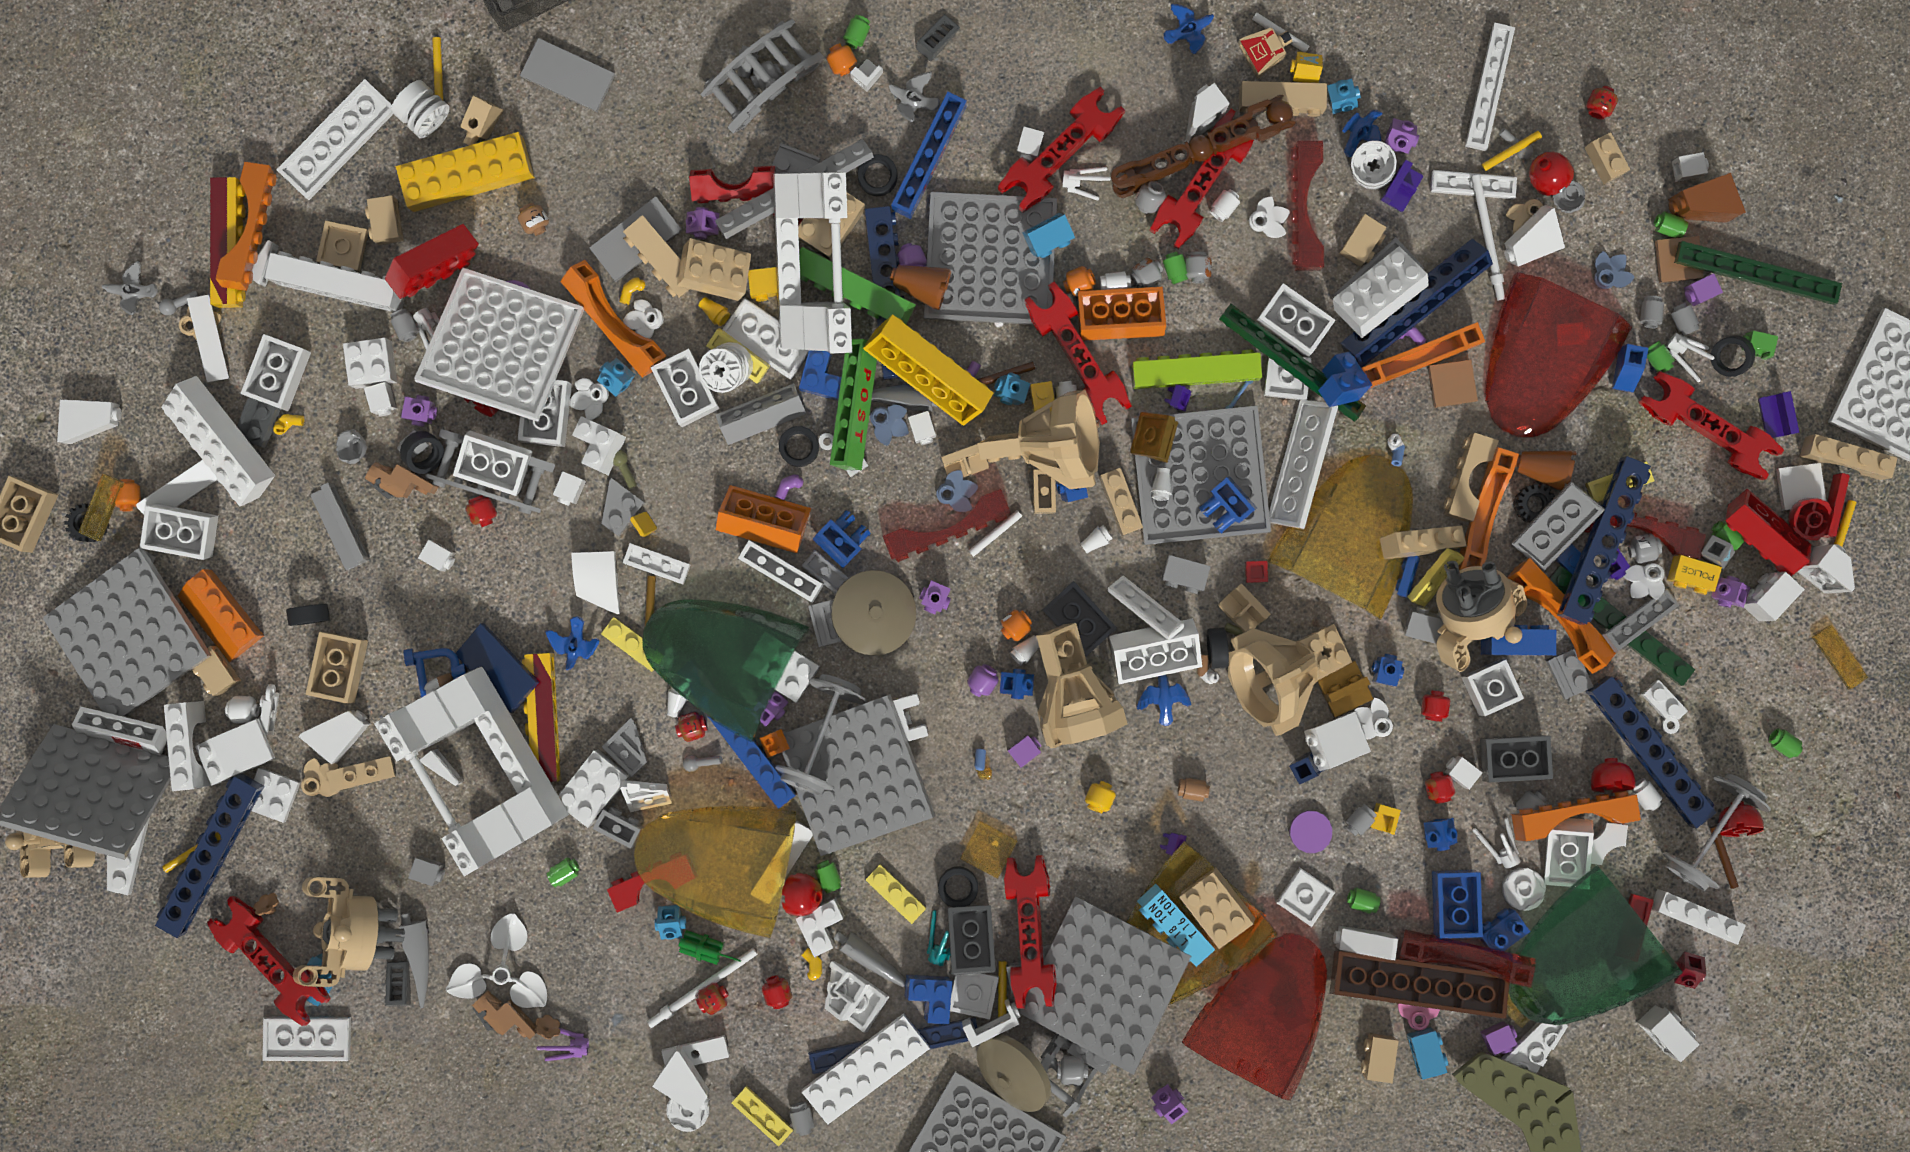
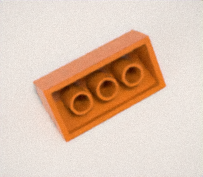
(1121, 313)
(763, 519)
(219, 614)

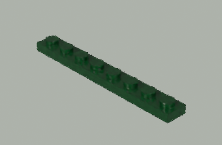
(1758, 273)
(1283, 355)
(1644, 644)

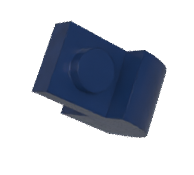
(1304, 768)

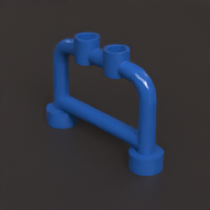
(416, 658)

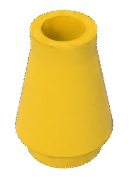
(716, 313)

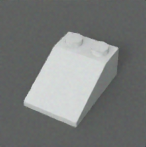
(235, 752)
(1568, 852)

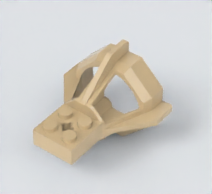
(1055, 442)
(1289, 666)
(1065, 709)

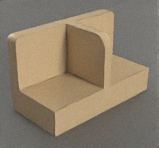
(965, 460)
(1243, 608)

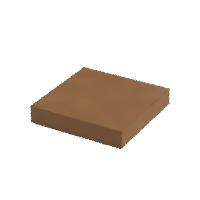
(1667, 269)
(1452, 383)

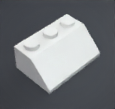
(1206, 110)
(1829, 569)

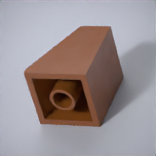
(1709, 201)

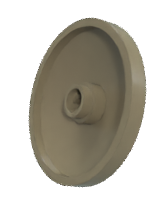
(873, 613)
(1014, 1073)

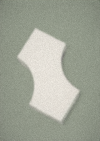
(1610, 837)

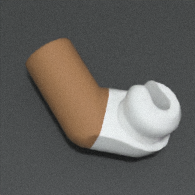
(1206, 673)
(438, 682)

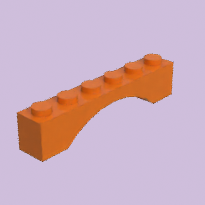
(237, 265)
(586, 288)
(1424, 355)
(1490, 494)
(1588, 642)
(1537, 824)

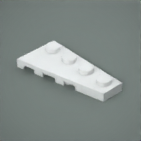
(122, 872)

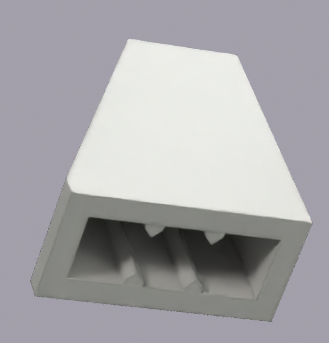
(1535, 238)
(85, 419)
(336, 735)
(1366, 942)
(682, 1082)

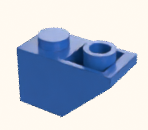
(1629, 367)

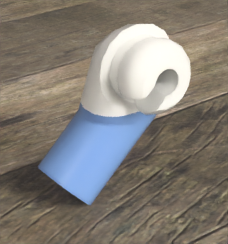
(1397, 449)

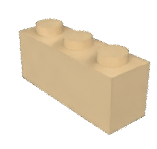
(1120, 501)

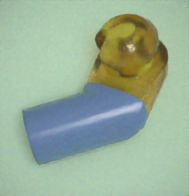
(980, 757)

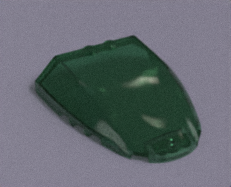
(722, 657)
(1589, 955)

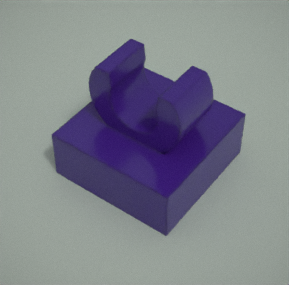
(1180, 397)
(1174, 842)

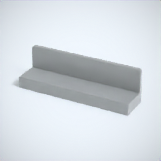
(760, 414)
(339, 526)

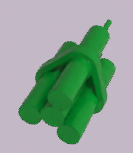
(702, 947)

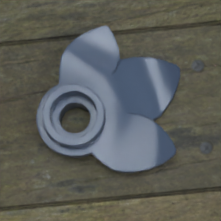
(1613, 269)
(892, 424)
(960, 491)

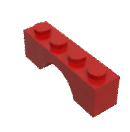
(707, 187)
(627, 892)

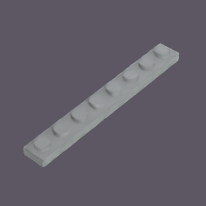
(764, 204)

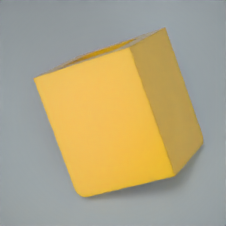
(1386, 818)

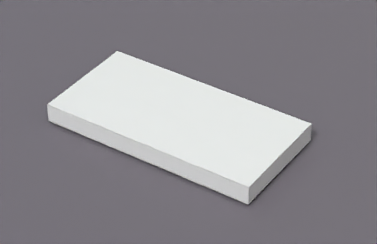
(761, 335)
(318, 1041)

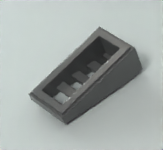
(929, 48)
(405, 992)

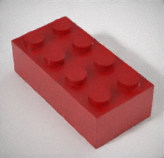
(431, 261)
(1768, 533)

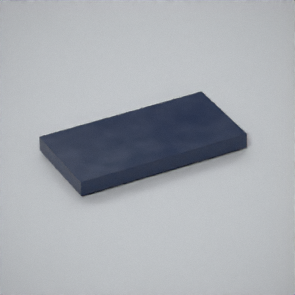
(502, 667)

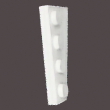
(1535, 1046)

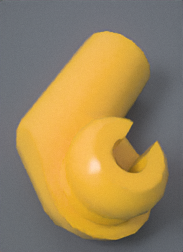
(629, 287)
(286, 422)
(815, 965)

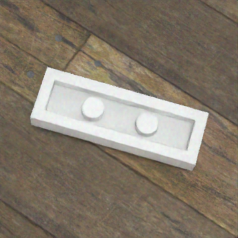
(656, 563)

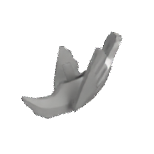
(912, 96)
(131, 289)

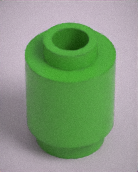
(856, 31)
(1670, 225)
(1175, 267)
(1660, 357)
(1723, 532)
(1785, 743)
(563, 872)
(828, 876)
(1363, 900)

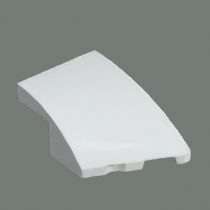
(597, 579)
(853, 997)

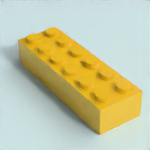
(465, 172)
(928, 370)

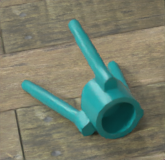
(938, 953)

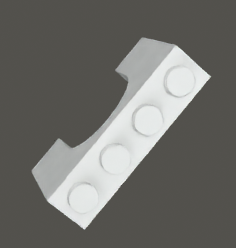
(180, 723)

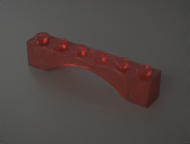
(1308, 248)
(989, 508)
(1676, 539)
(1504, 965)

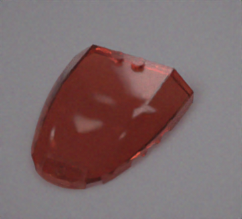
(1547, 354)
(1266, 1016)

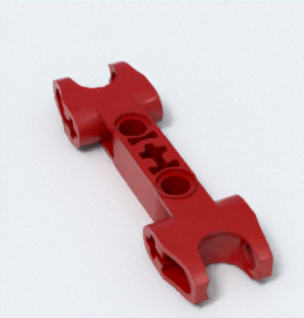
(1088, 122)
(1182, 211)
(1057, 319)
(1744, 446)
(242, 934)
(1032, 971)

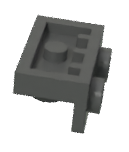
(258, 421)

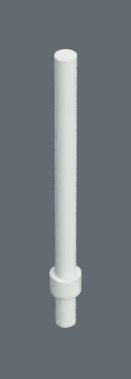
(1496, 278)
(668, 1010)

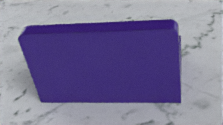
(1778, 415)

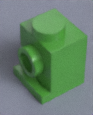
(1763, 343)

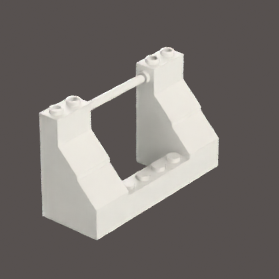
(809, 324)
(449, 711)

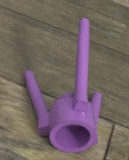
(577, 1047)

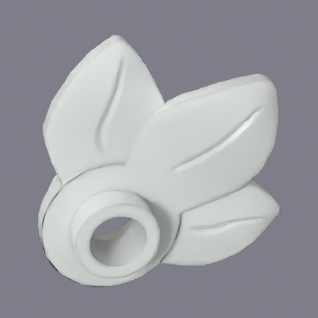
(1271, 216)
(640, 318)
(586, 399)
(1645, 584)
(1371, 717)

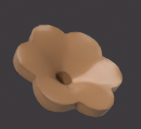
(266, 904)
(547, 1027)

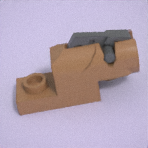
(397, 482)
(502, 1018)

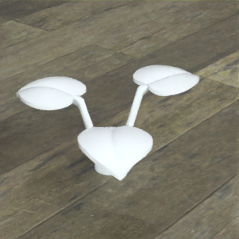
(526, 992)

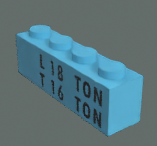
(1175, 924)

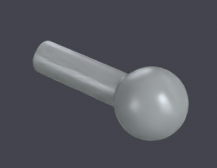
(1522, 154)
(169, 306)
(692, 763)

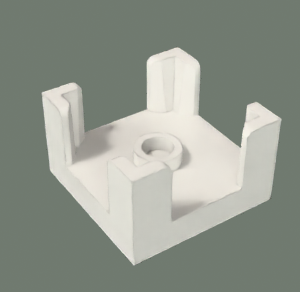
(906, 702)

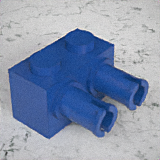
(1233, 499)
(837, 542)
(1503, 930)

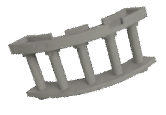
(773, 86)
(453, 440)
(1049, 1061)

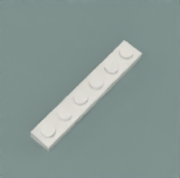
(1489, 86)

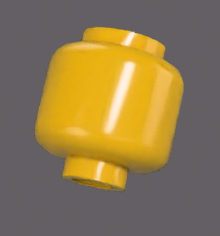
(1100, 797)

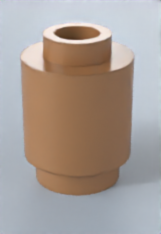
(1193, 789)

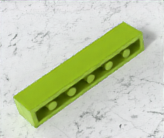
(1196, 370)

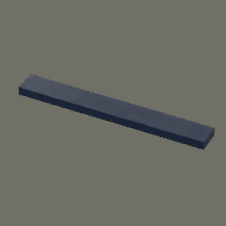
(935, 1036)

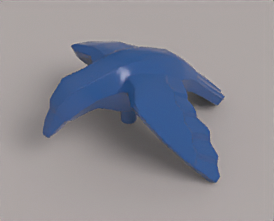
(1188, 28)
(1361, 129)
(574, 644)
(1164, 696)

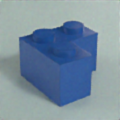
(815, 376)
(1345, 380)
(935, 992)

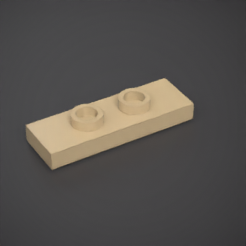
(361, 774)

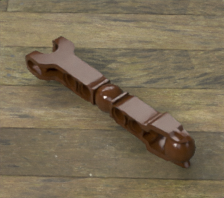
(1201, 147)

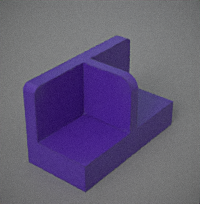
(1402, 187)

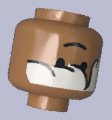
(533, 219)

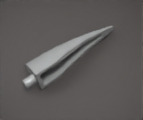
(904, 396)
(417, 952)
(868, 957)

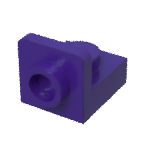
(1620, 566)

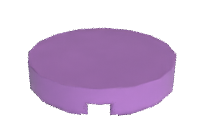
(1310, 831)

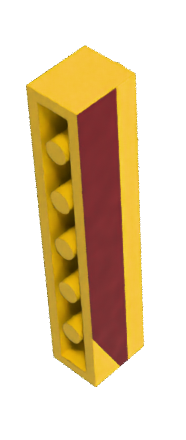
(225, 231)
(542, 714)

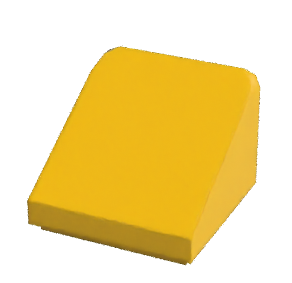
(643, 524)

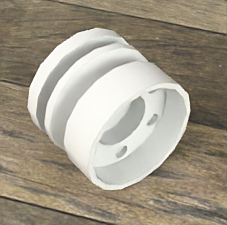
(420, 109)
(1367, 154)
(737, 367)

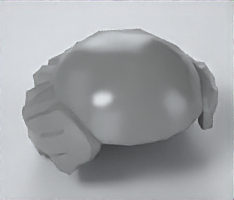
(1570, 198)
(350, 446)

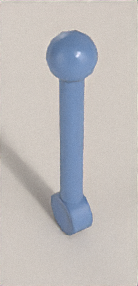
(1238, 394)

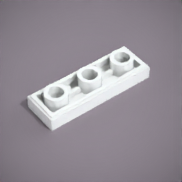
(709, 1050)

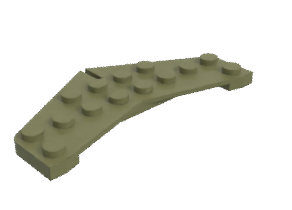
(1525, 1100)

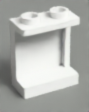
(1337, 741)
(993, 1028)

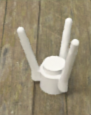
(1072, 179)
(425, 321)
(1680, 343)
(1509, 854)

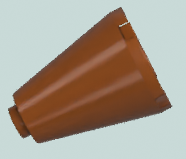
(922, 283)
(1547, 467)

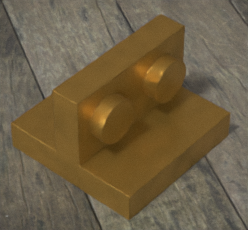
(1154, 436)
(1345, 689)

